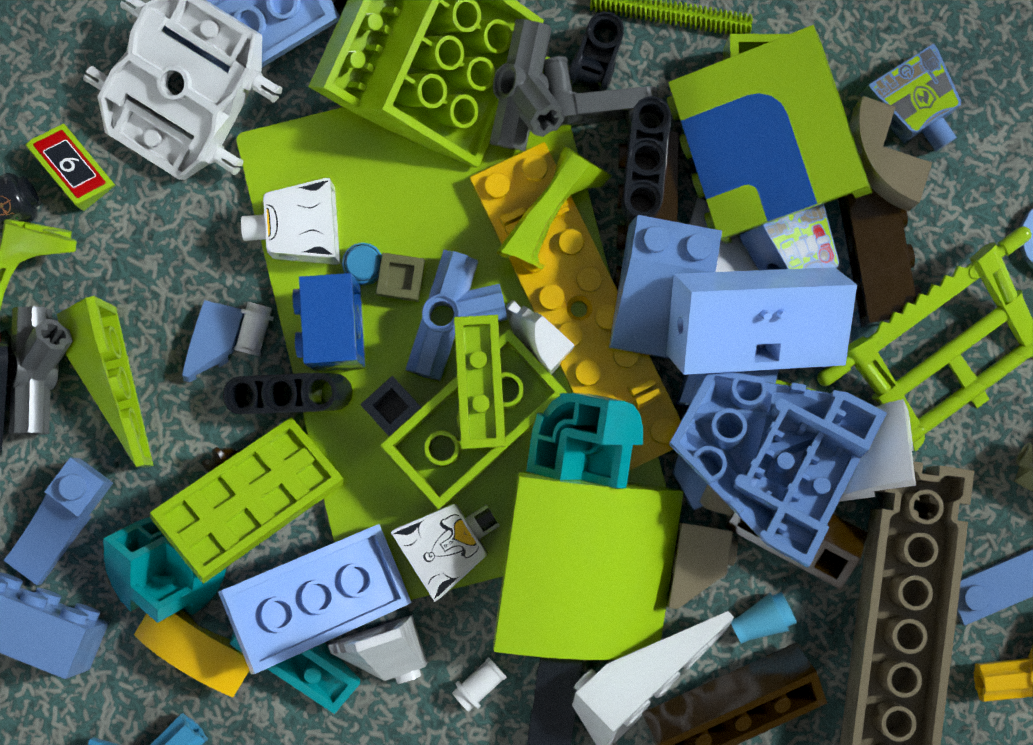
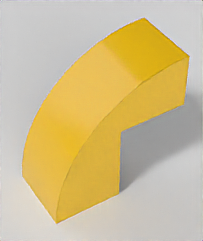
(195, 651)

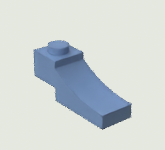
(58, 519)

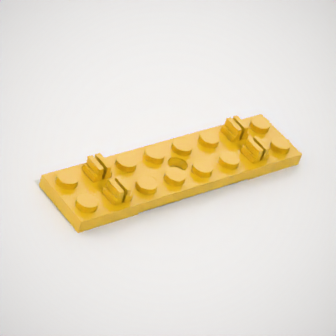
(574, 275)

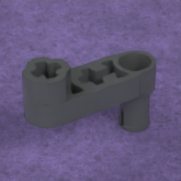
(598, 105)

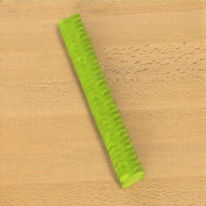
(679, 12)

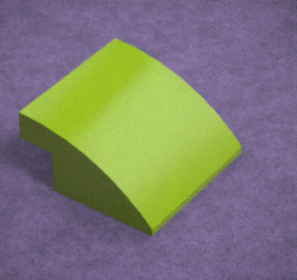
(422, 68)
(586, 568)

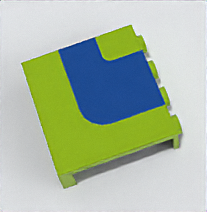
(767, 134)

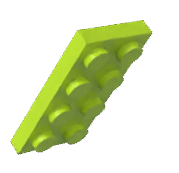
(246, 499)

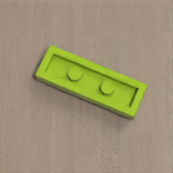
(479, 382)

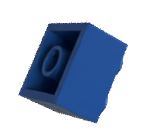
(330, 322)

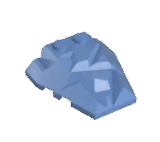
(777, 453)

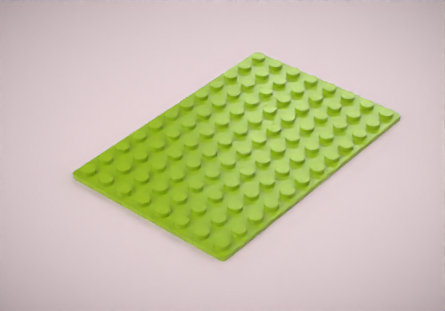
(415, 207)

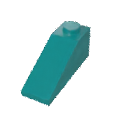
(317, 675)

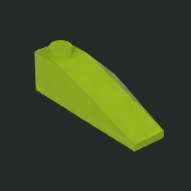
(104, 368)

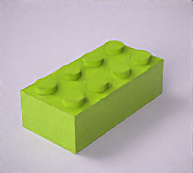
(430, 440)

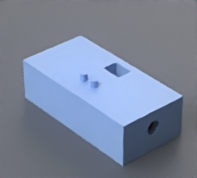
(760, 320)

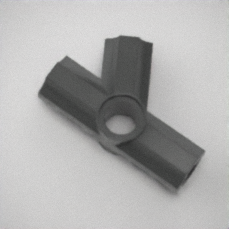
(523, 89)
(33, 368)

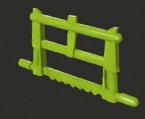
(1010, 308)

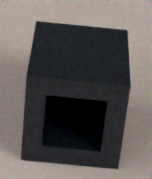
(390, 406)

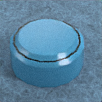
(363, 262)

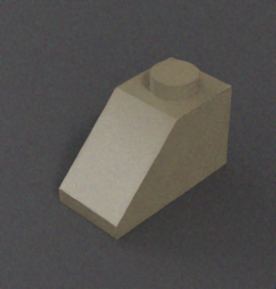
(699, 561)

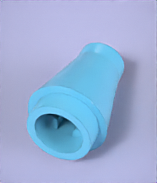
(764, 618)

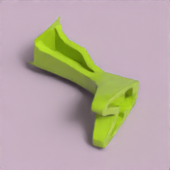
(571, 176)
(26, 240)

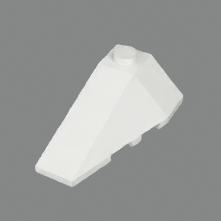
(385, 650)
(621, 690)

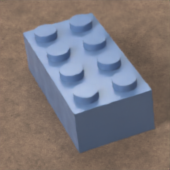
(47, 632)

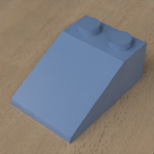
(651, 258)

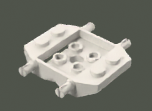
(209, 94)

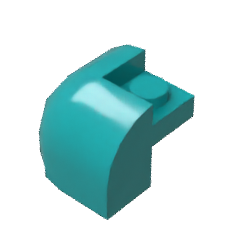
(585, 439)
(152, 573)

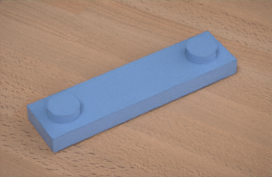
(996, 587)

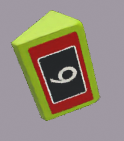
(71, 166)

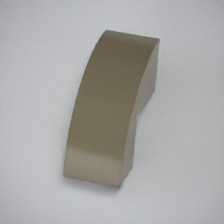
(890, 173)

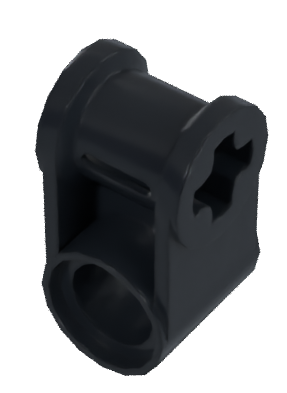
(595, 60)

